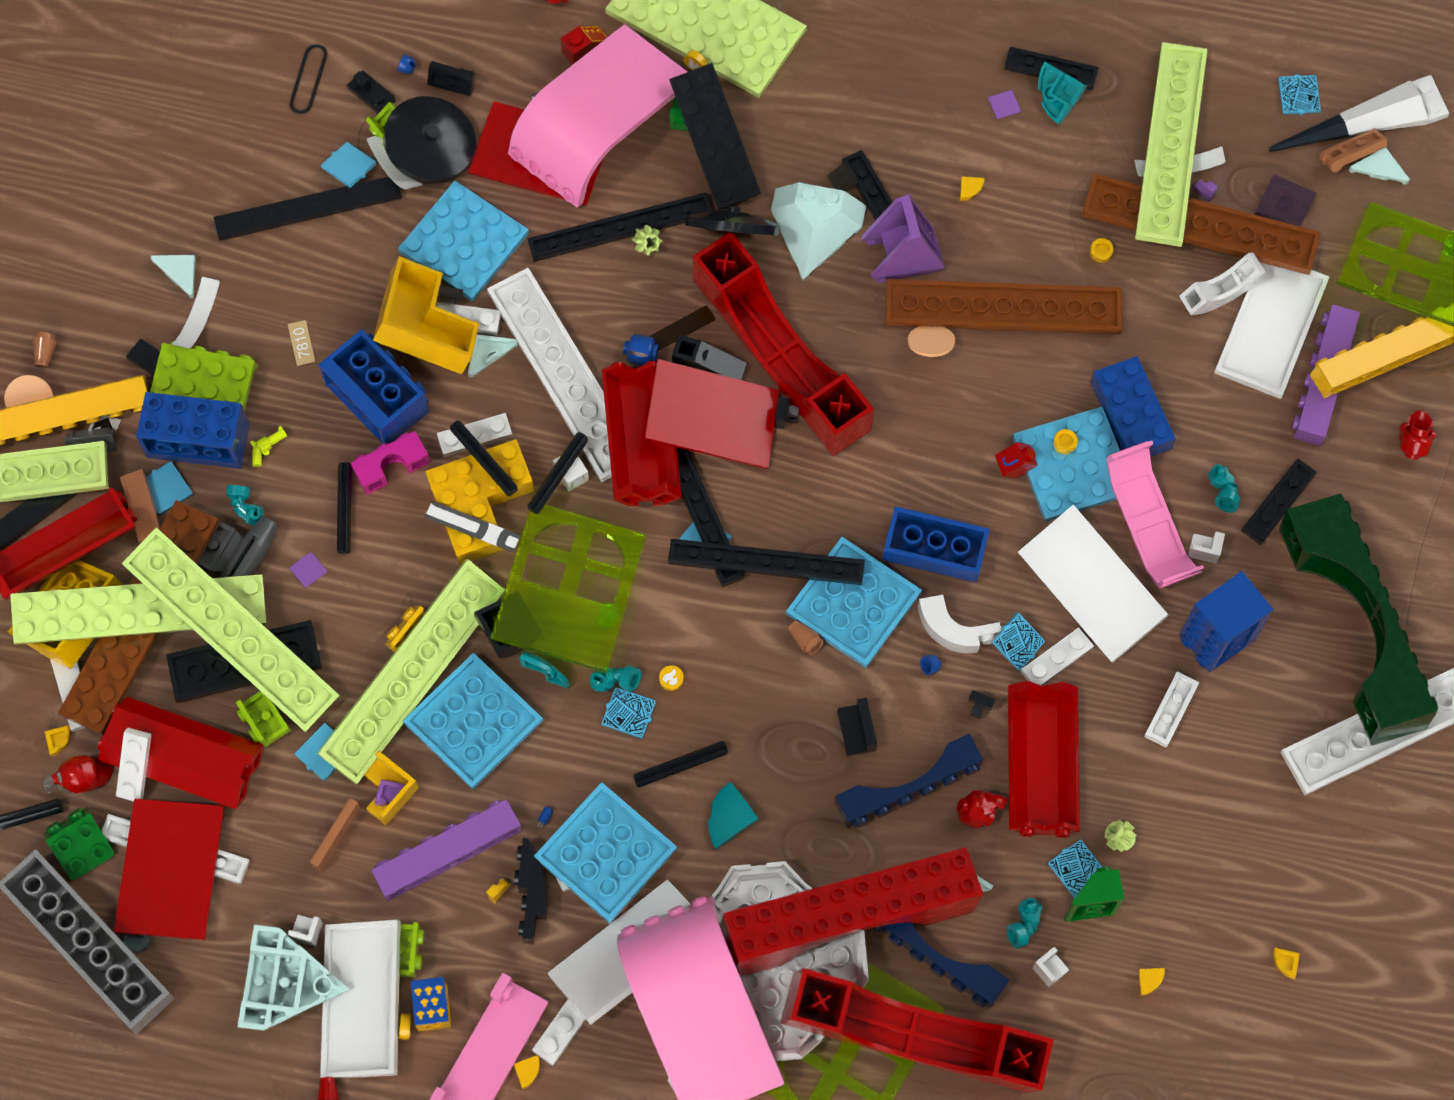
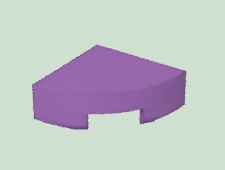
(1206, 190)
(387, 792)

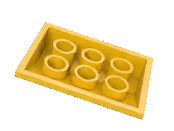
(72, 577)

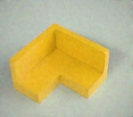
(387, 770)

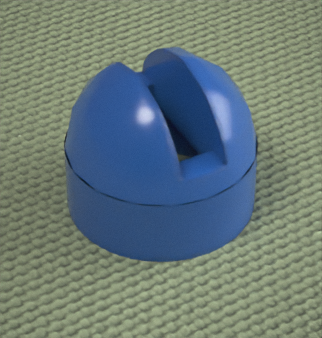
(406, 65)
(930, 664)

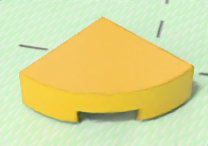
(970, 187)
(57, 739)
(498, 890)
(1286, 962)
(1150, 979)
(527, 1070)

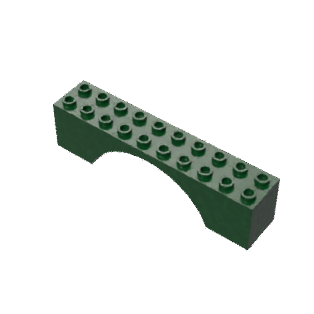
(1329, 545)

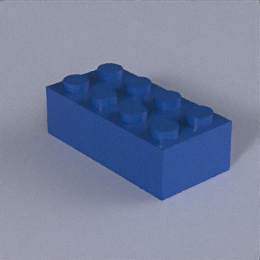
(1132, 406)
(935, 544)

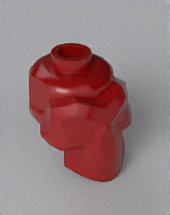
(1417, 435)
(979, 808)

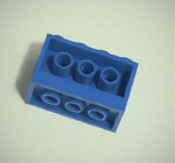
(374, 387)
(193, 430)
(1225, 622)

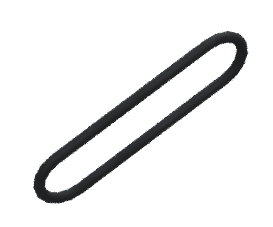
(299, 76)

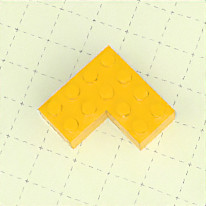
(416, 325)
(471, 490)

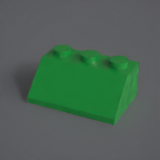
(1098, 897)

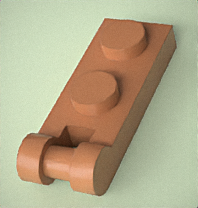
(1353, 149)

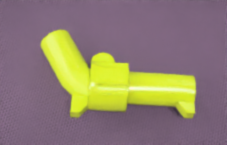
(263, 446)

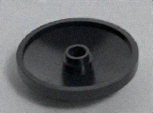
(429, 139)
(732, 221)

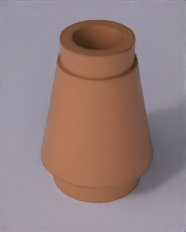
(44, 346)
(807, 638)

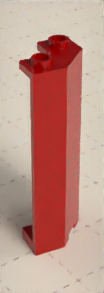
(639, 467)
(64, 542)
(185, 752)
(1043, 759)

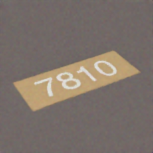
(301, 342)

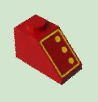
(581, 41)

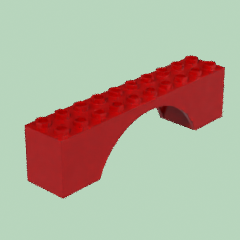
(740, 295)
(913, 892)
(946, 1042)

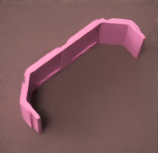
(1148, 516)

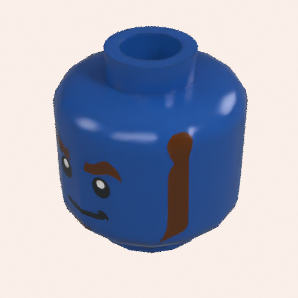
(640, 349)

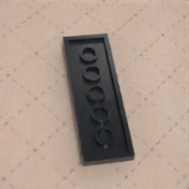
(715, 136)
(206, 672)

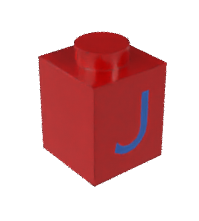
(1016, 460)

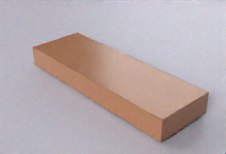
(141, 503)
(335, 835)

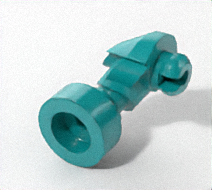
(237, 496)
(1227, 497)
(627, 677)
(1019, 933)

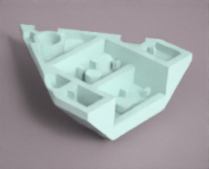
(815, 222)
(282, 980)

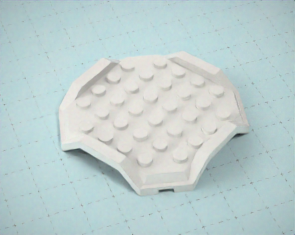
(769, 988)

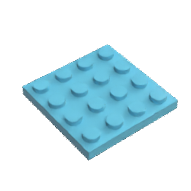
(464, 240)
(1075, 477)
(856, 616)
(473, 721)
(605, 852)

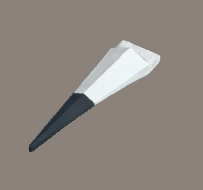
(1401, 107)

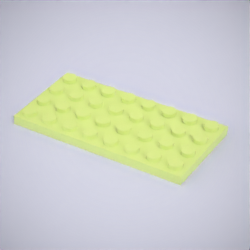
(739, 37)

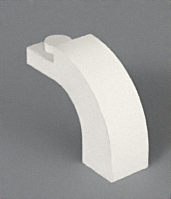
(1214, 293)
(948, 632)

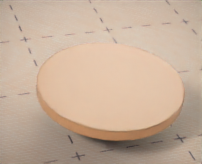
(931, 341)
(26, 389)

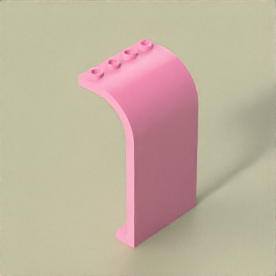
(591, 111)
(697, 1005)

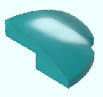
(1058, 92)
(541, 665)
(729, 816)

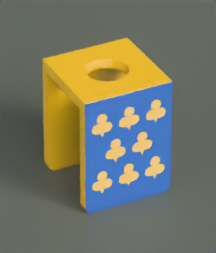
(430, 1004)

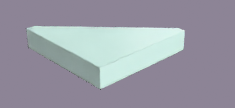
(1381, 166)
(179, 269)
(487, 351)

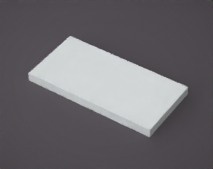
(1271, 329)
(1093, 583)
(594, 973)
(364, 1020)

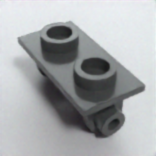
(104, 434)

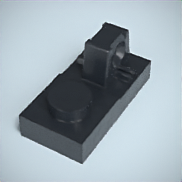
(451, 78)
(370, 91)

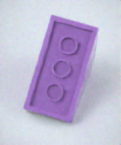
(908, 242)

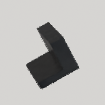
(857, 728)

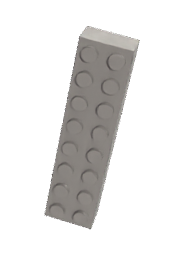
(86, 942)

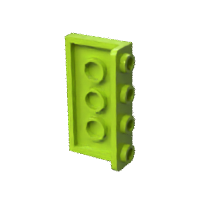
(203, 374)

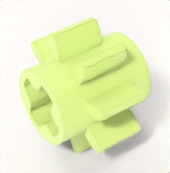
(652, 243)
(1120, 835)

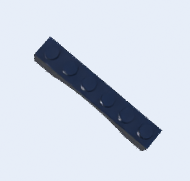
(863, 802)
(979, 981)

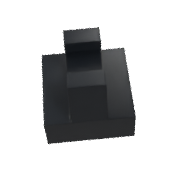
(785, 413)
(980, 702)

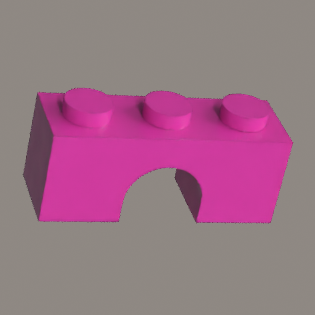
(405, 450)

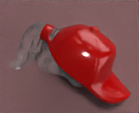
(78, 775)

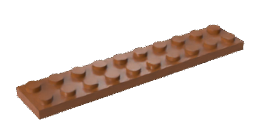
(1211, 226)
(1004, 306)
(119, 658)

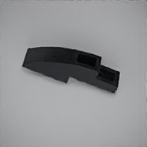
(531, 882)

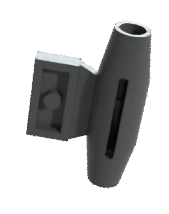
(236, 555)

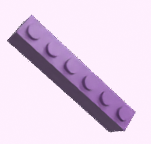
(1315, 410)
(446, 850)

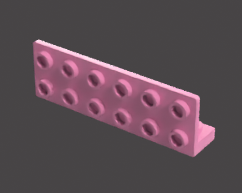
(493, 1044)

